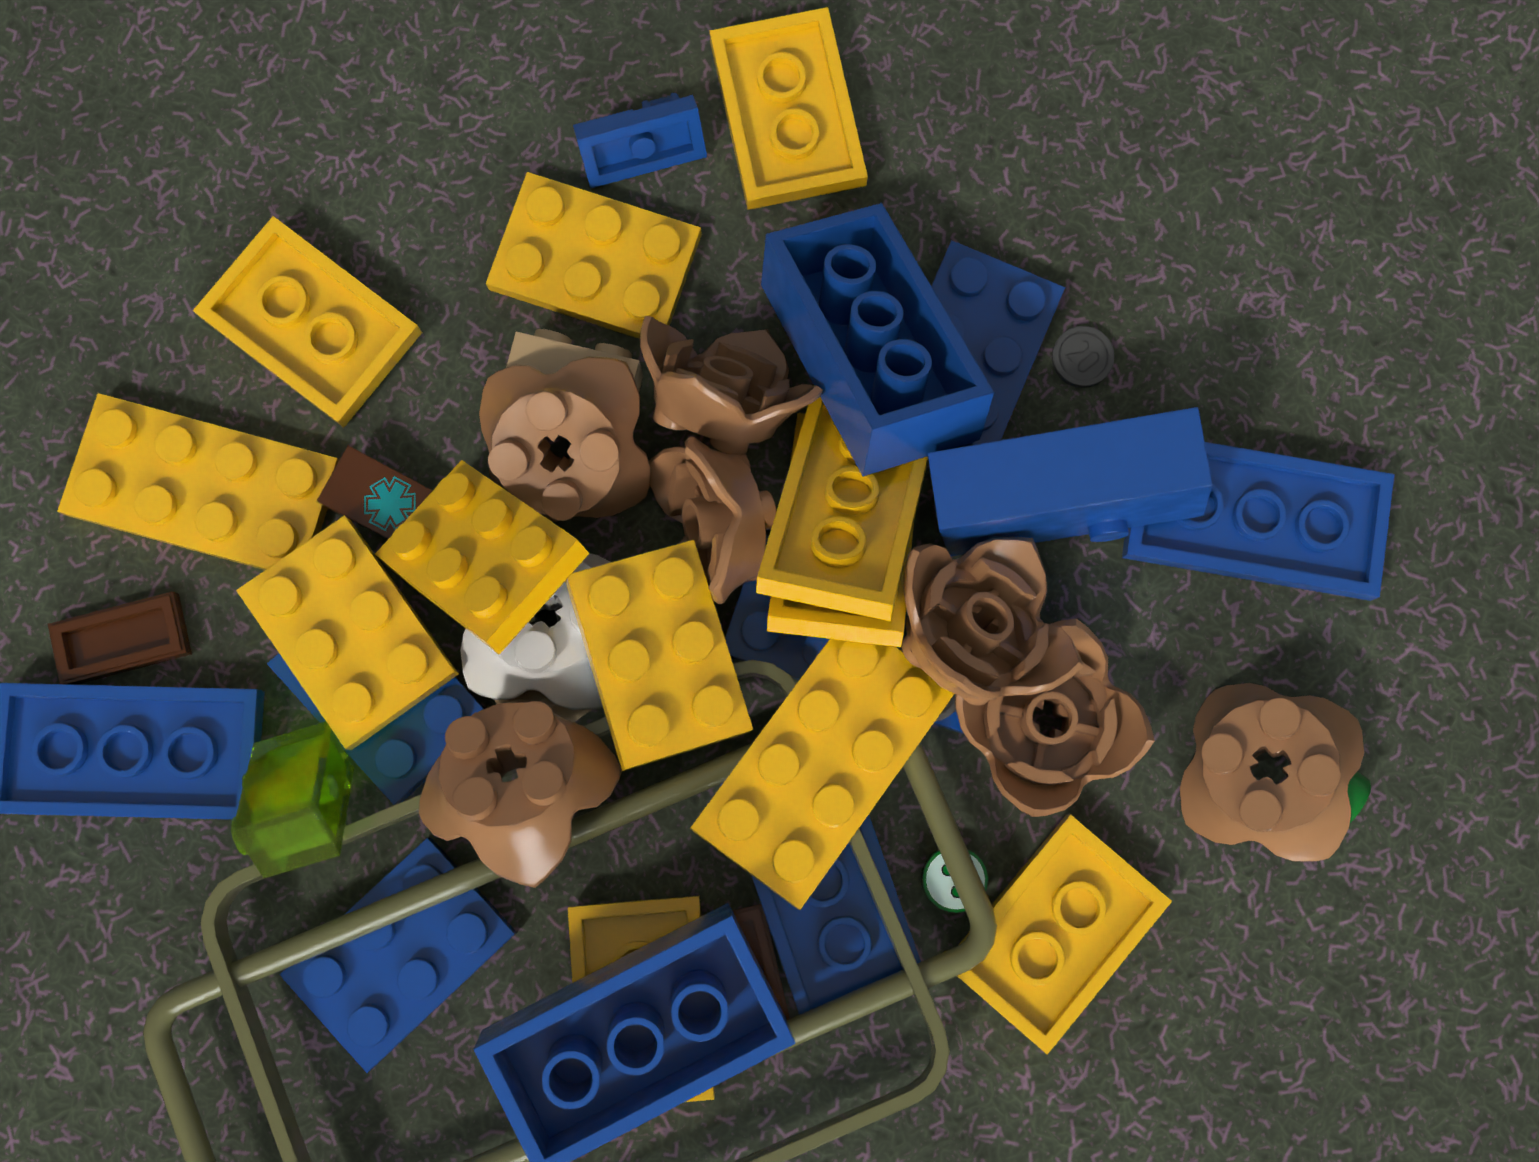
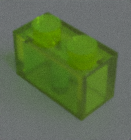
(294, 800)

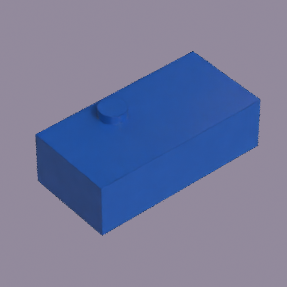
(874, 338)
(1073, 481)
(633, 1039)

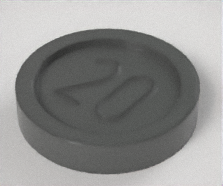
(1083, 356)

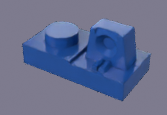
(641, 140)

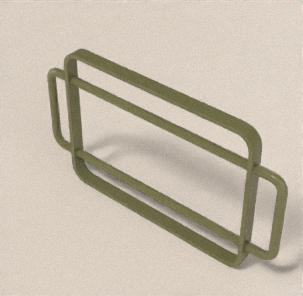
(233, 975)

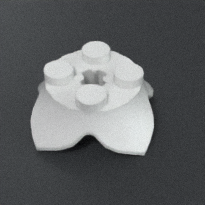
(537, 658)

